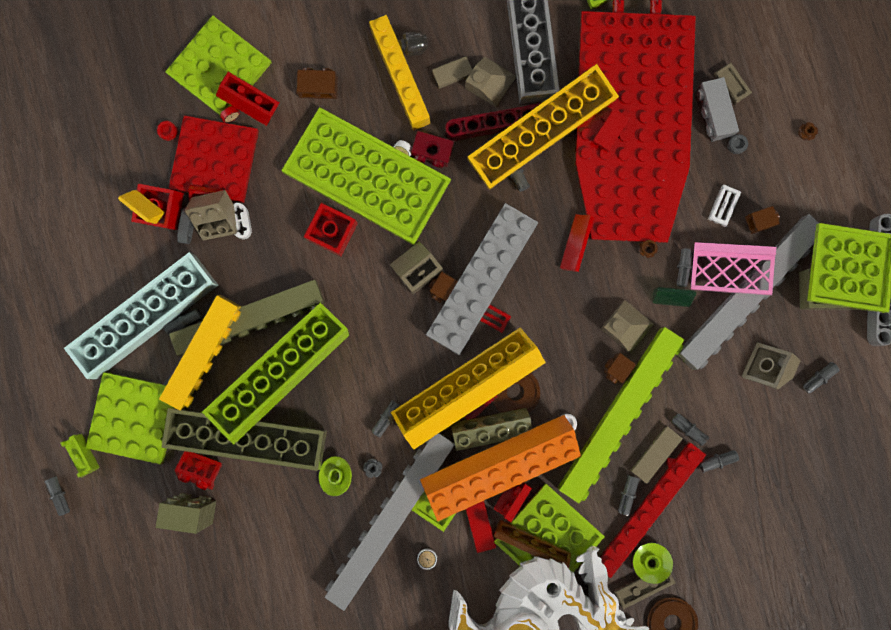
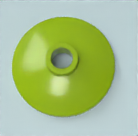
(329, 476)
(663, 563)

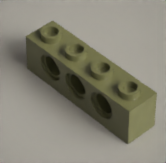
(490, 428)

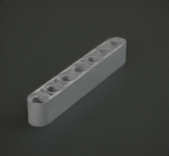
(874, 326)

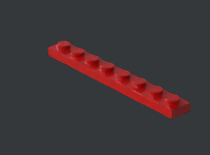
(651, 508)

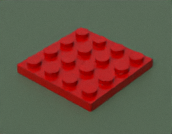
(214, 157)

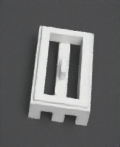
(718, 220)

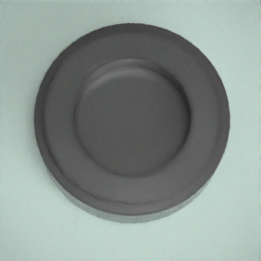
(737, 144)

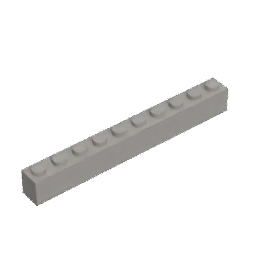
(737, 306)
(387, 522)

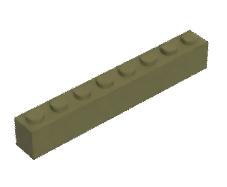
(260, 314)

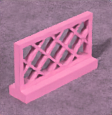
(735, 252)

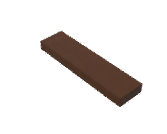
(531, 543)

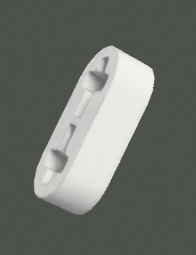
(245, 220)

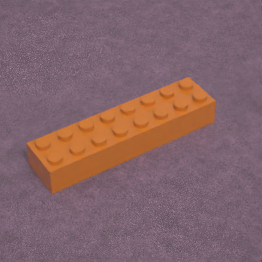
(501, 467)

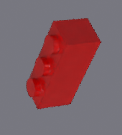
(247, 98)

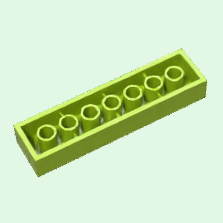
(276, 373)

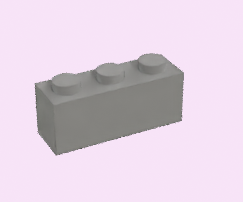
(717, 109)

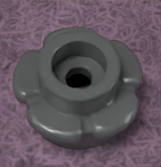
(372, 463)

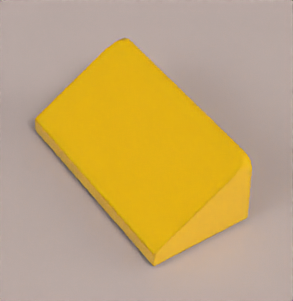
(142, 206)

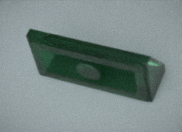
(673, 297)

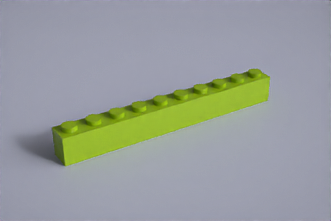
(620, 415)

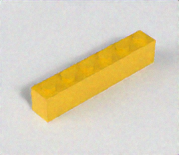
(399, 72)
(200, 353)

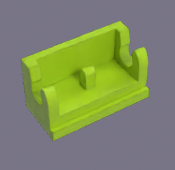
(80, 455)

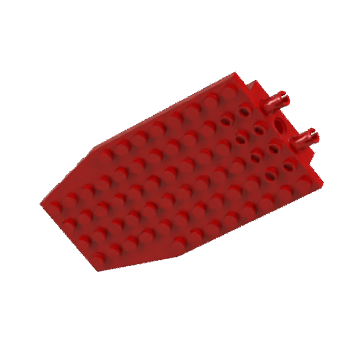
(651, 67)

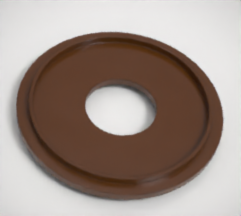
(529, 400)
(668, 607)

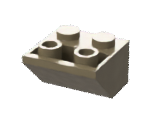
(212, 215)
(416, 267)

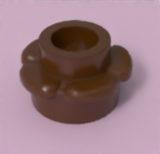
(804, 135)
(648, 253)

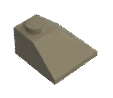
(489, 81)
(627, 326)
(771, 366)

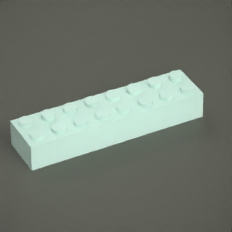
(141, 316)

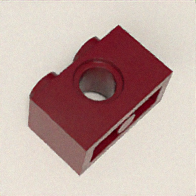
(425, 141)

